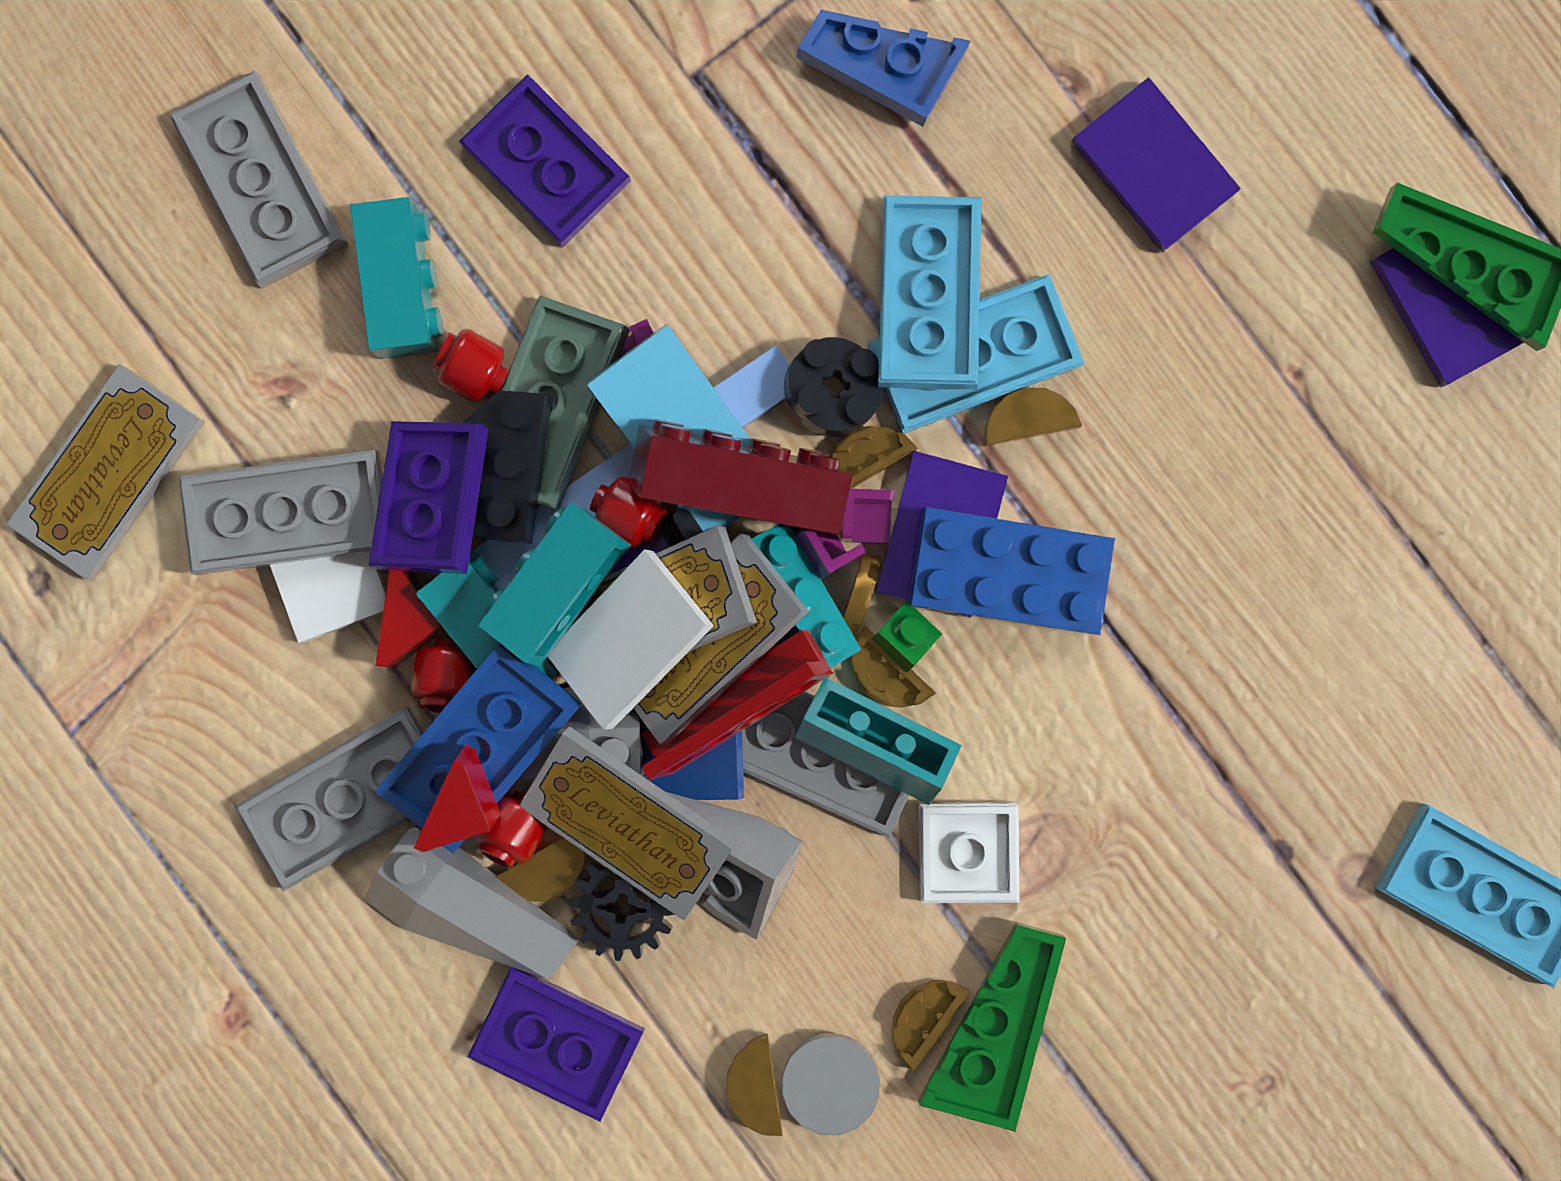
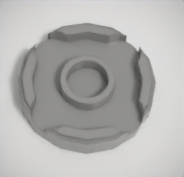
(830, 1084)

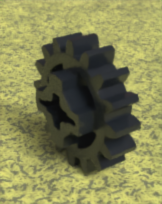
(600, 904)

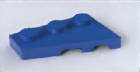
(884, 64)

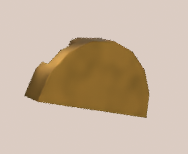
(1030, 414)
(871, 451)
(861, 592)
(884, 678)
(547, 872)
(923, 1017)
(753, 1088)

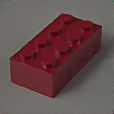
(739, 479)

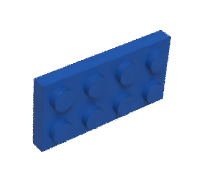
(1010, 571)
(502, 712)

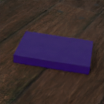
(545, 161)
(1155, 165)
(1444, 326)
(937, 485)
(428, 497)
(556, 1043)

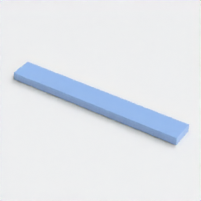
(746, 394)

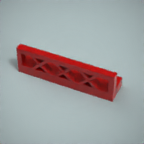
(760, 690)

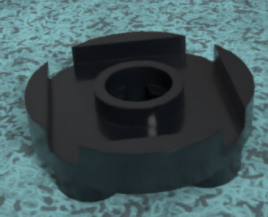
(812, 401)

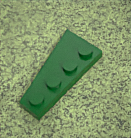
(1480, 260)
(997, 1040)

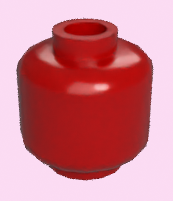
(470, 365)
(627, 514)
(439, 674)
(513, 834)

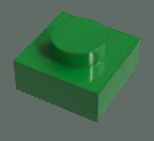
(906, 636)

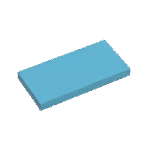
(930, 292)
(1020, 345)
(665, 384)
(1478, 892)

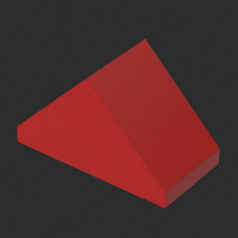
(405, 621)
(462, 806)

